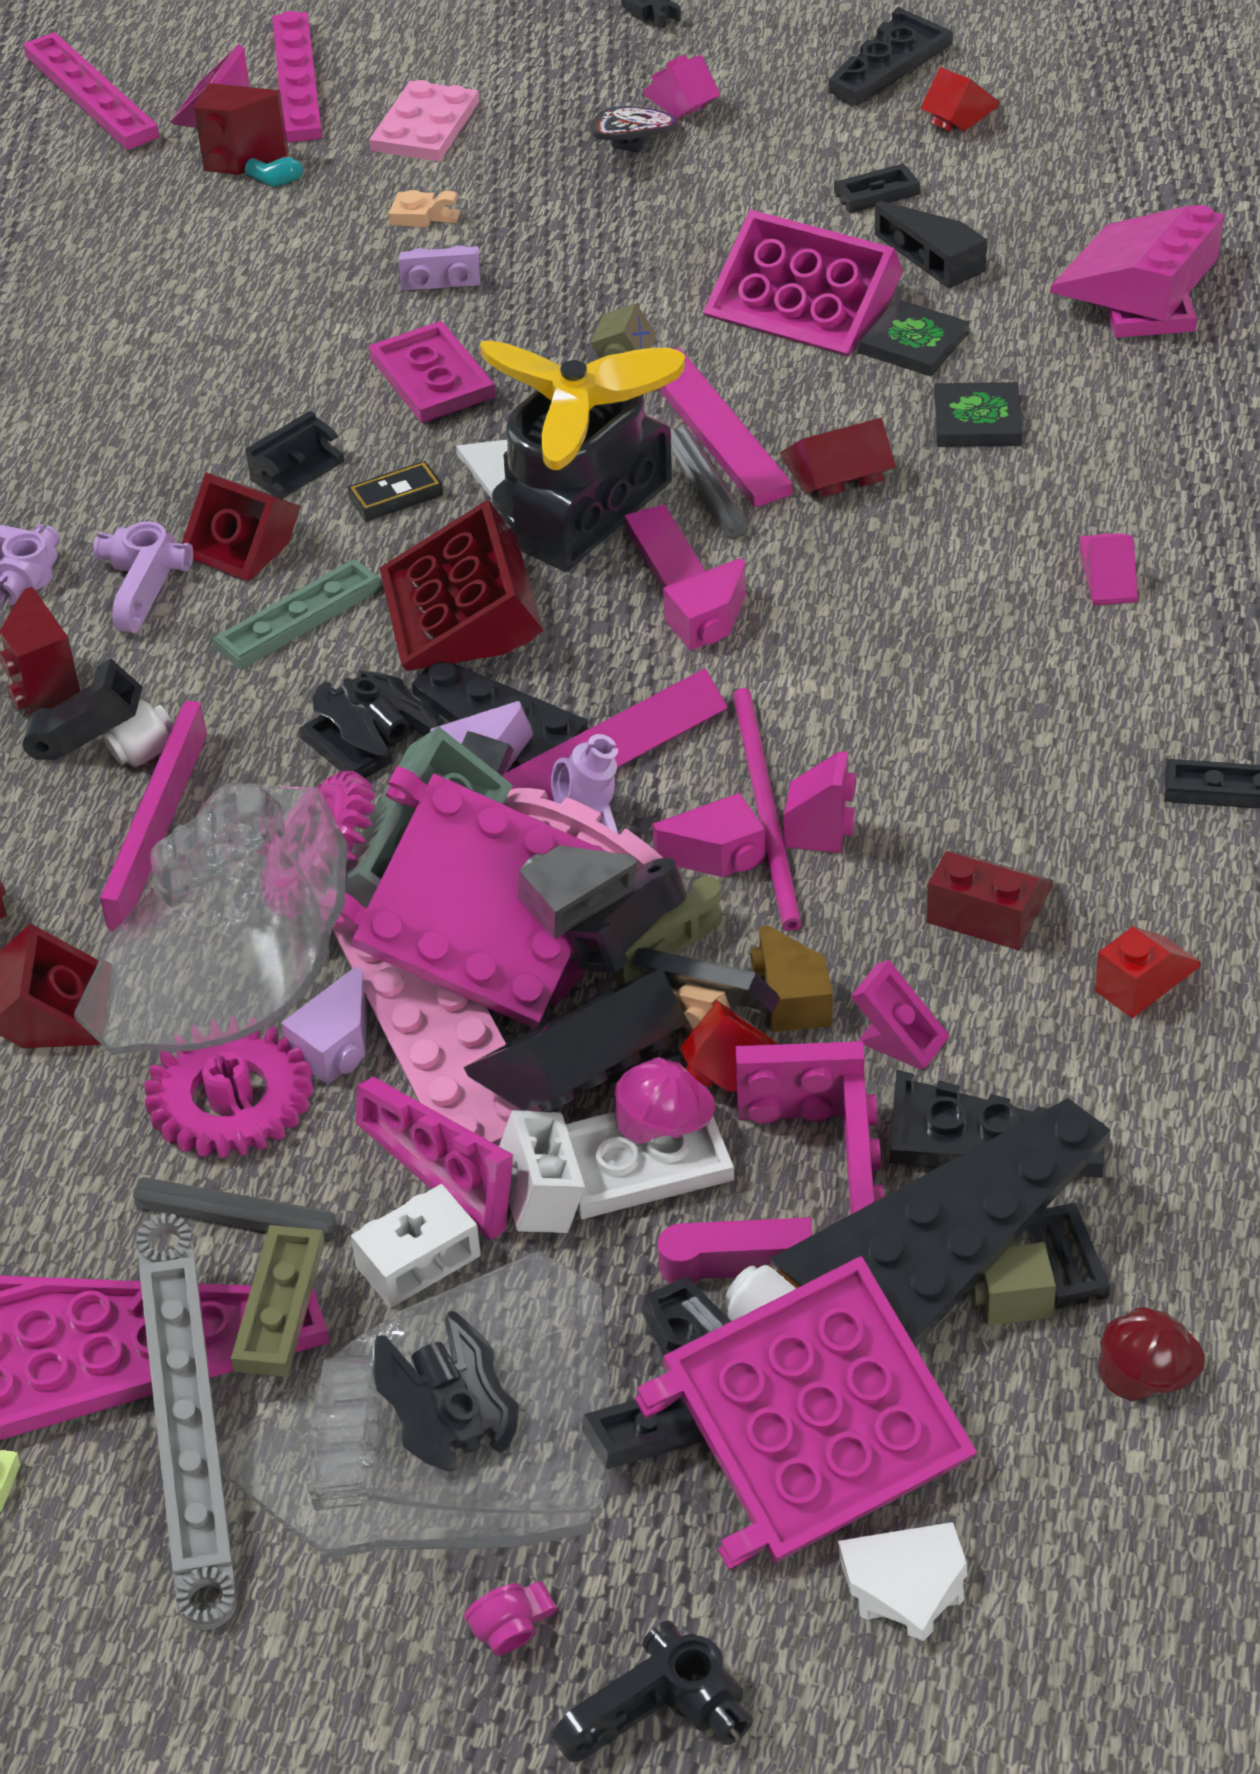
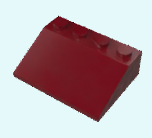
(461, 593)

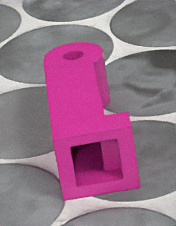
(725, 1246)

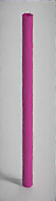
(767, 810)

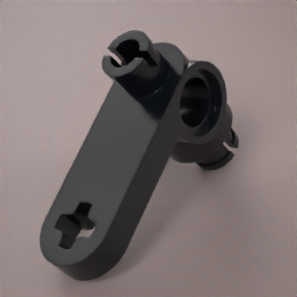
(652, 1684)

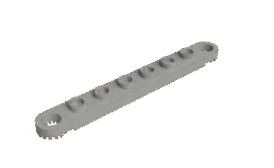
(185, 1422)

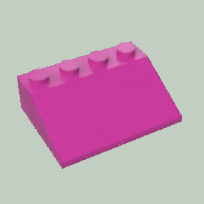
(1145, 261)
(804, 283)

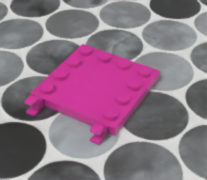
(454, 903)
(813, 1411)

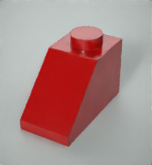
(956, 101)
(1140, 969)
(713, 1043)

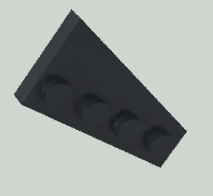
(892, 54)
(463, 693)

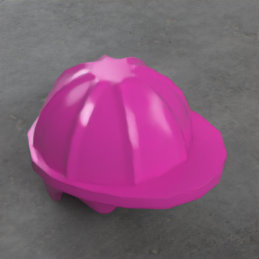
(661, 1101)

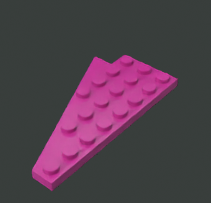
(85, 1346)

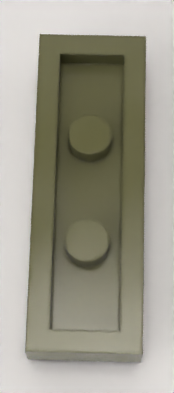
(278, 1301)

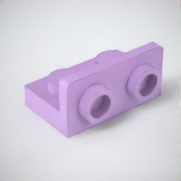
(439, 268)

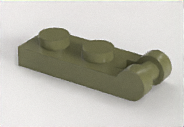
(679, 927)

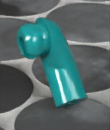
(276, 172)

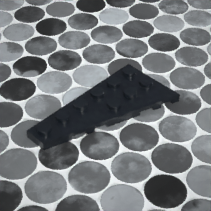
(956, 1221)

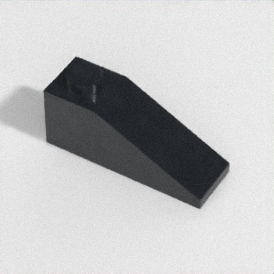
(934, 243)

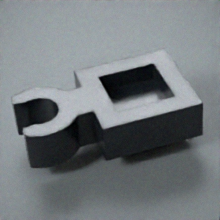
(657, 9)

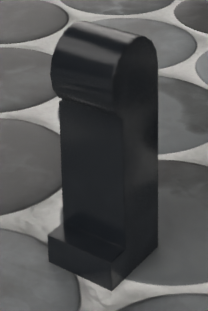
(85, 715)
(629, 918)

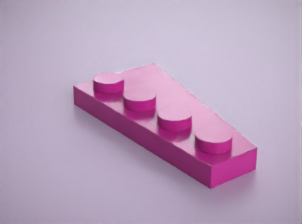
(439, 1152)

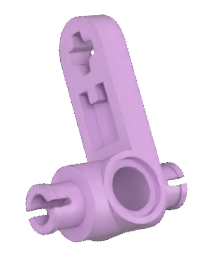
(147, 557)
(25, 559)
(588, 776)

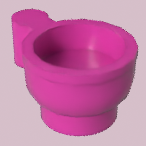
(507, 1613)

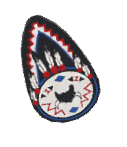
(631, 123)

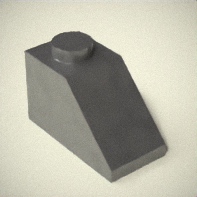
(573, 885)

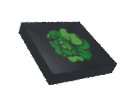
(914, 337)
(977, 414)

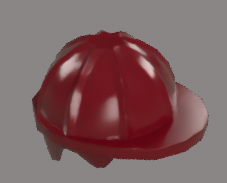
(1148, 1355)

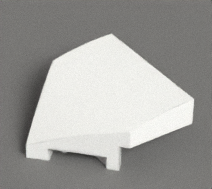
(906, 1575)

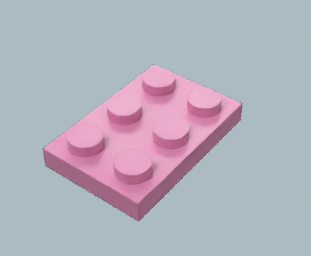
(424, 120)

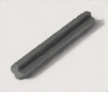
(708, 482)
(229, 1207)

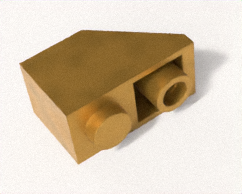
(798, 978)

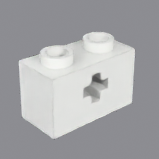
(544, 1172)
(415, 1245)

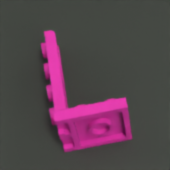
(815, 1084)

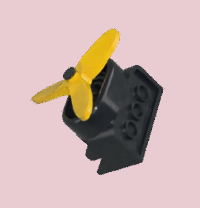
(581, 447)

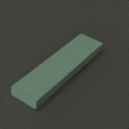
(297, 613)

